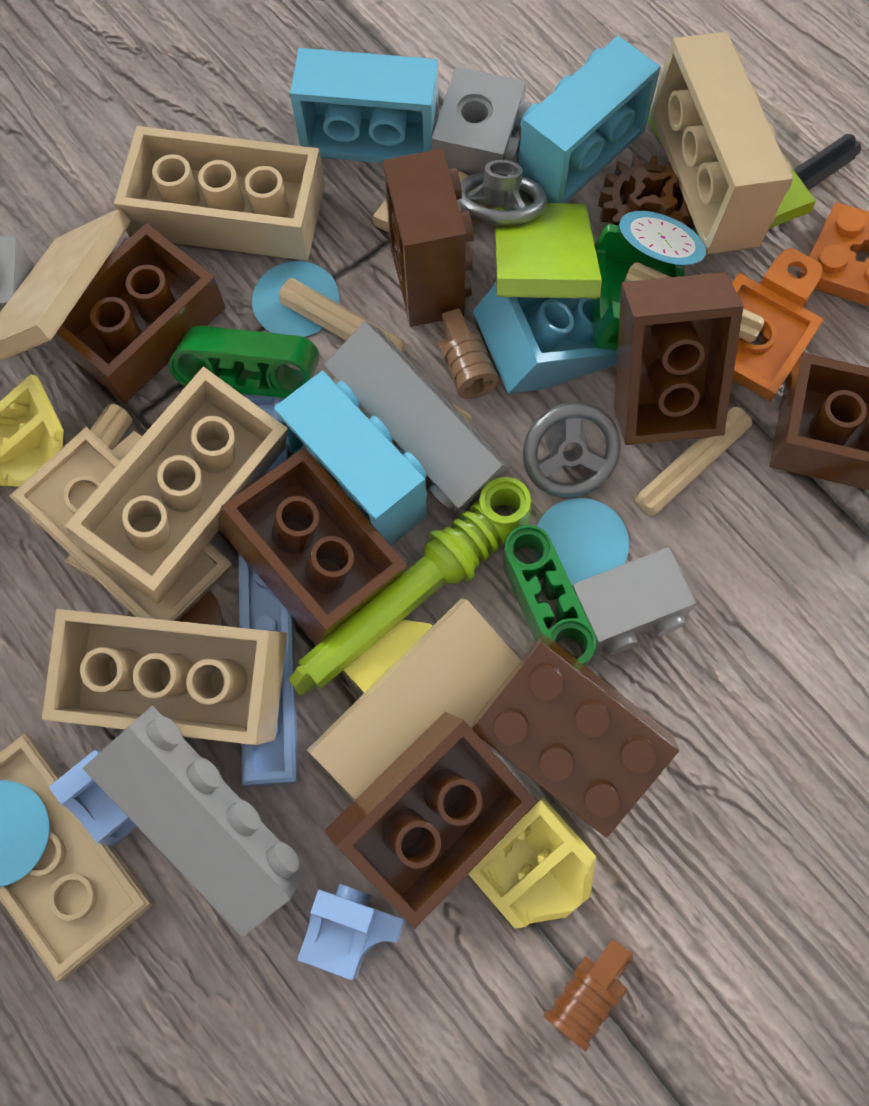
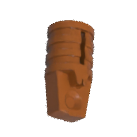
(590, 995)

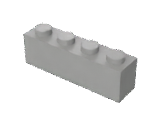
(417, 416)
(197, 821)

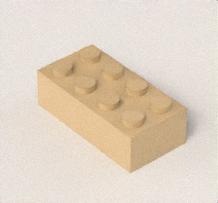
(719, 143)
(223, 192)
(169, 488)
(200, 676)

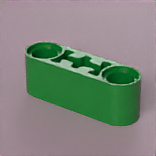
(246, 359)
(556, 585)

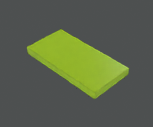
(548, 255)

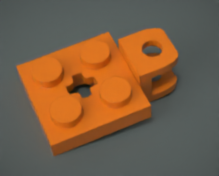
(835, 249)
(786, 325)

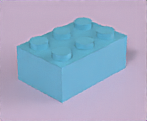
(364, 104)
(587, 119)
(356, 454)

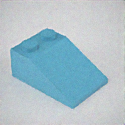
(540, 340)

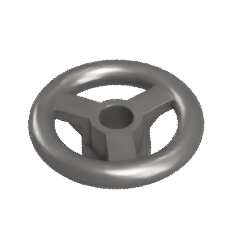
(500, 188)
(566, 432)

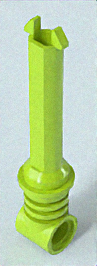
(447, 559)

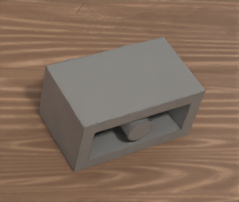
(635, 600)

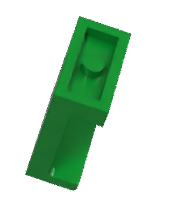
(614, 259)

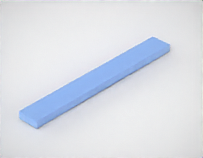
(261, 610)

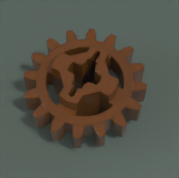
(644, 189)

